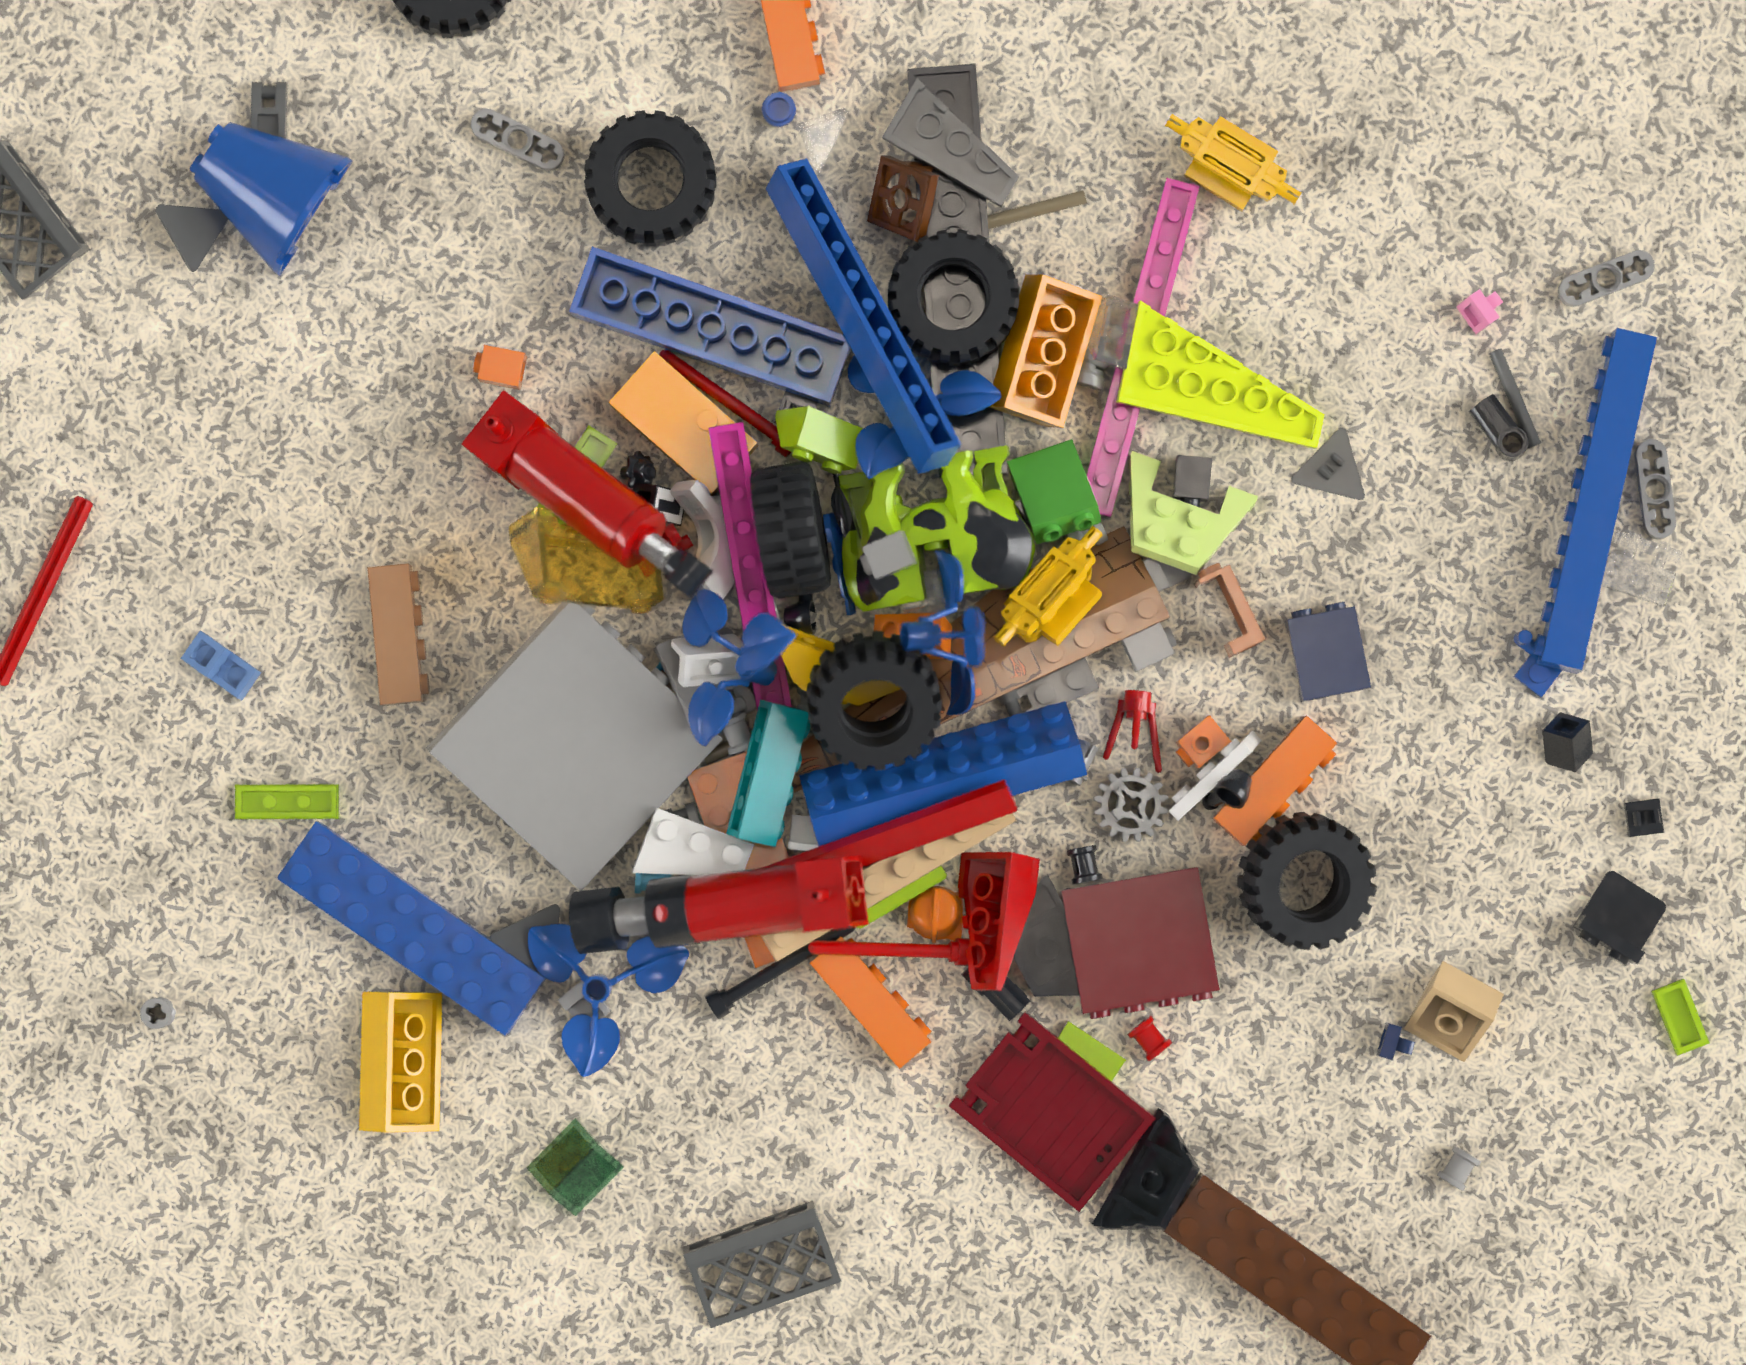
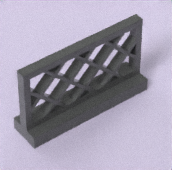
(48, 215)
(752, 1236)

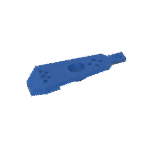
(835, 537)

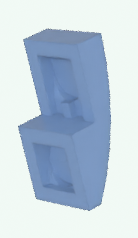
(221, 665)

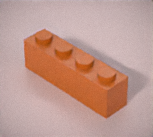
(791, 43)
(1277, 778)
(873, 1005)

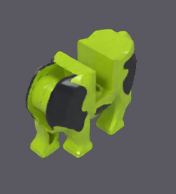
(975, 517)

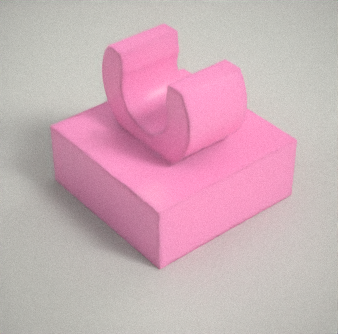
(1479, 310)

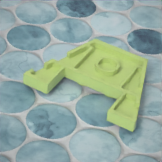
(1174, 529)

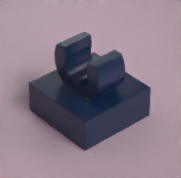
(1392, 1041)

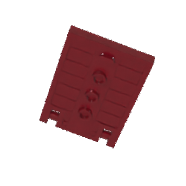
(1053, 1112)

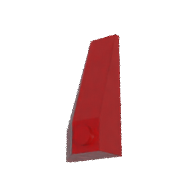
(997, 901)

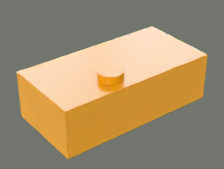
(1045, 350)
(674, 418)

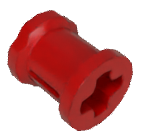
(1149, 1038)

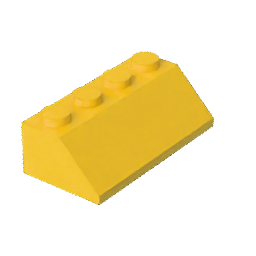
(400, 1061)

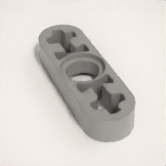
(498, 120)
(1626, 260)
(1644, 464)

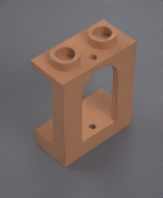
(1239, 606)

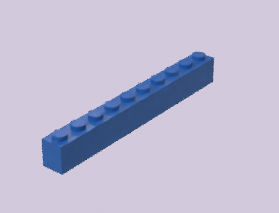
(863, 316)
(1596, 500)

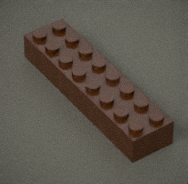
(1292, 1279)

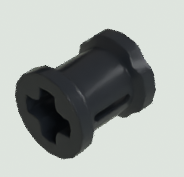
(1084, 864)

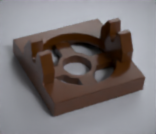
(878, 209)

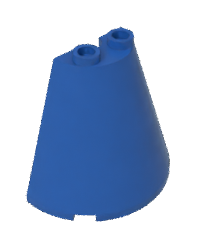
(267, 186)

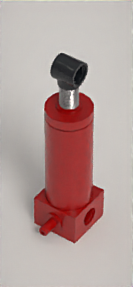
(579, 491)

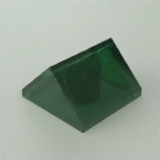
(574, 1167)

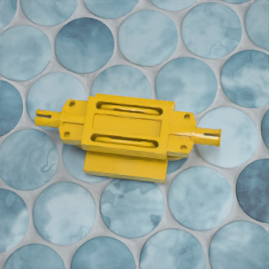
(1231, 162)
(1053, 594)

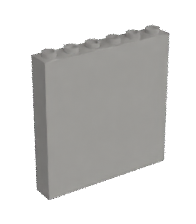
(573, 742)

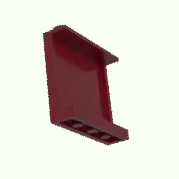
(1140, 942)

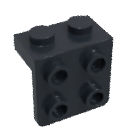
(1620, 918)

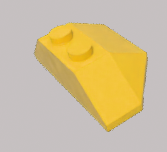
(805, 653)

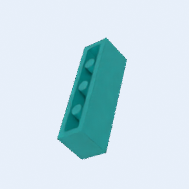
(768, 773)

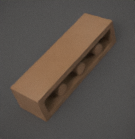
(396, 634)

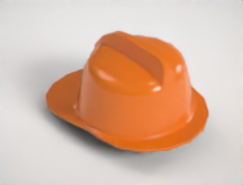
(936, 914)

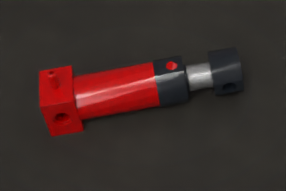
(723, 906)

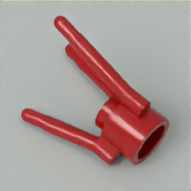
(1137, 706)

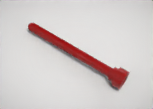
(725, 399)
(954, 951)

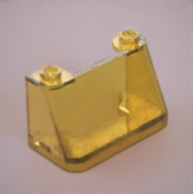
(571, 569)

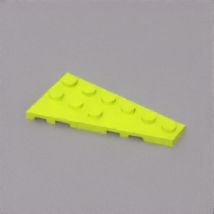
(1196, 381)

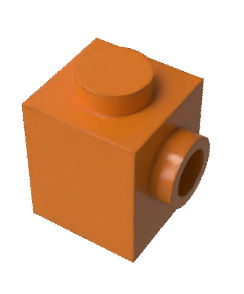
(500, 367)
(1202, 743)

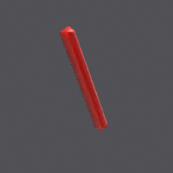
(43, 587)

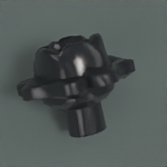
(638, 470)

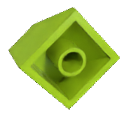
(818, 438)

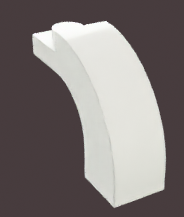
(712, 537)

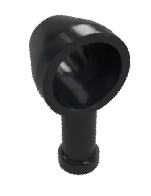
(798, 614)
(1230, 790)

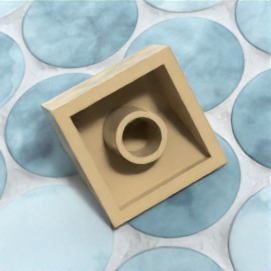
(1454, 1011)

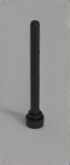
(723, 1000)

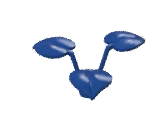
(880, 446)
(926, 635)
(763, 642)
(588, 1039)

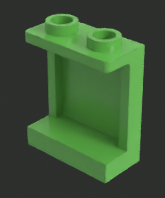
(1054, 492)

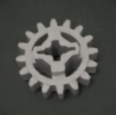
(1144, 795)

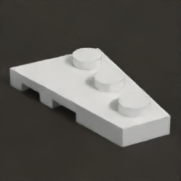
(1233, 754)
(689, 848)

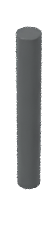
(1514, 397)

